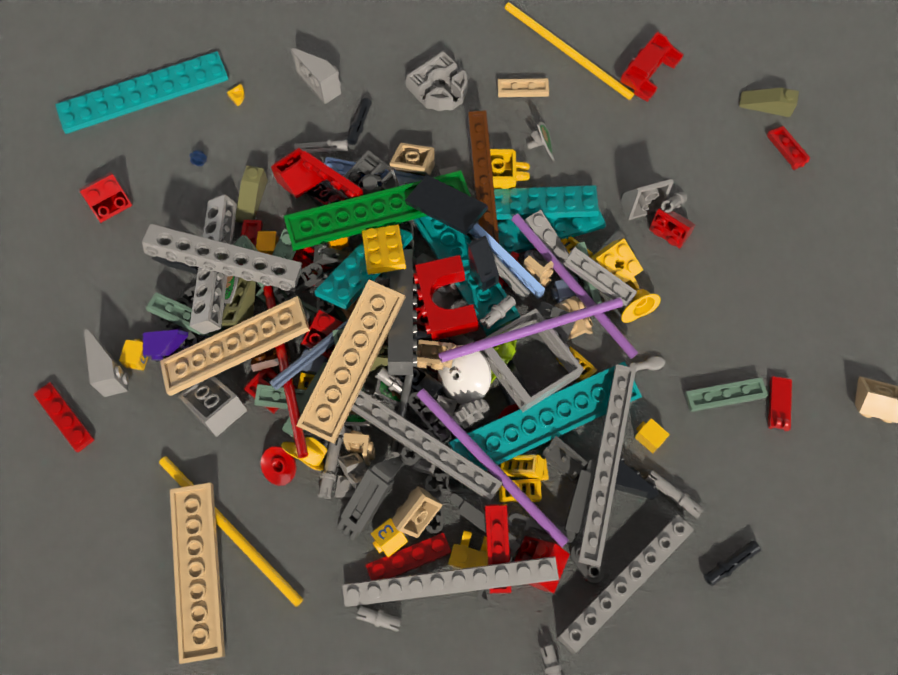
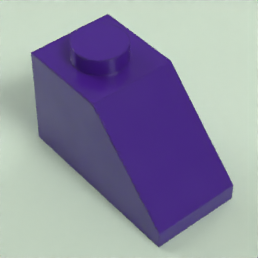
(162, 343)

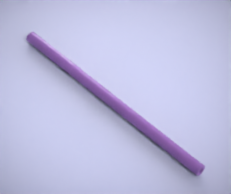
(574, 285)
(530, 330)
(493, 468)

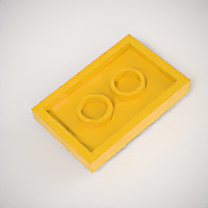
(383, 249)

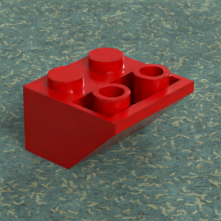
(293, 175)
(105, 197)
(672, 227)
(320, 327)
(534, 549)

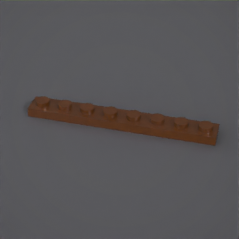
(483, 170)

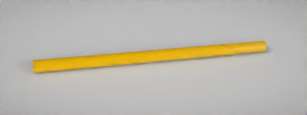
(628, 94)
(238, 539)

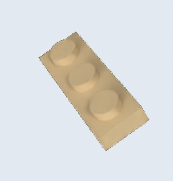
(523, 87)

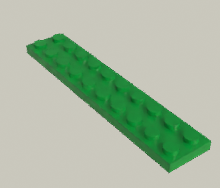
(359, 214)

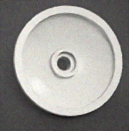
(473, 378)

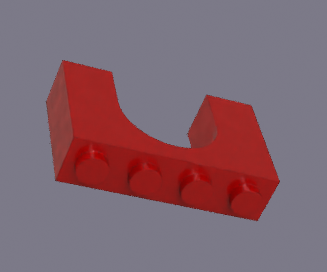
(443, 322)

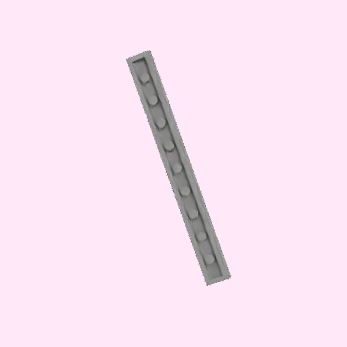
(426, 446)
(607, 467)
(451, 581)

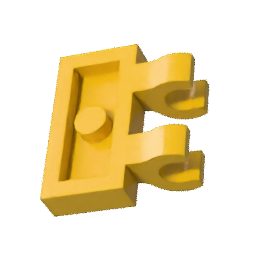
(466, 557)

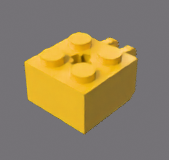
(506, 169)
(620, 261)

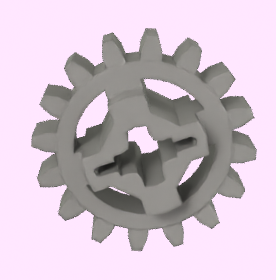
(471, 413)

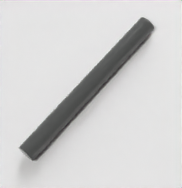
(402, 406)

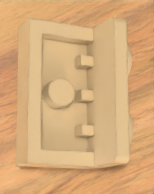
(540, 273)
(581, 326)
(429, 352)
(360, 443)

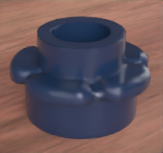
(198, 158)

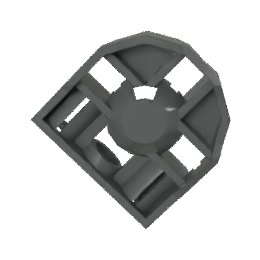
(372, 168)

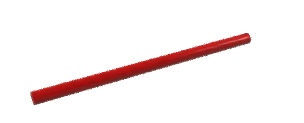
(288, 386)

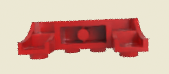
(647, 62)

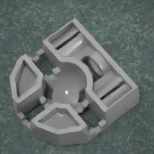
(427, 83)

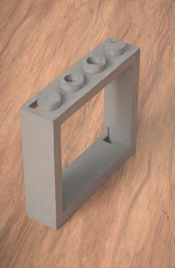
(510, 382)

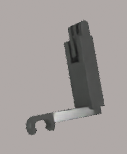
(369, 495)
(576, 507)
(479, 520)

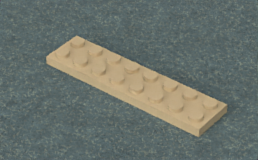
(234, 345)
(351, 361)
(196, 574)

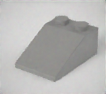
(318, 74)
(645, 199)
(103, 370)
(213, 404)

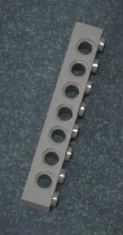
(158, 236)
(211, 285)
(625, 584)

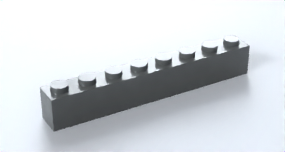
(400, 337)

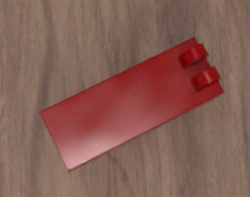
(788, 147)
(780, 403)

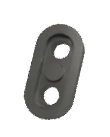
(585, 569)

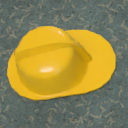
(641, 305)
(315, 449)

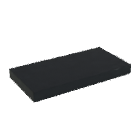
(446, 204)

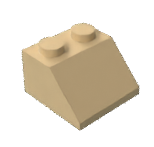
(413, 159)
(877, 400)
(416, 512)

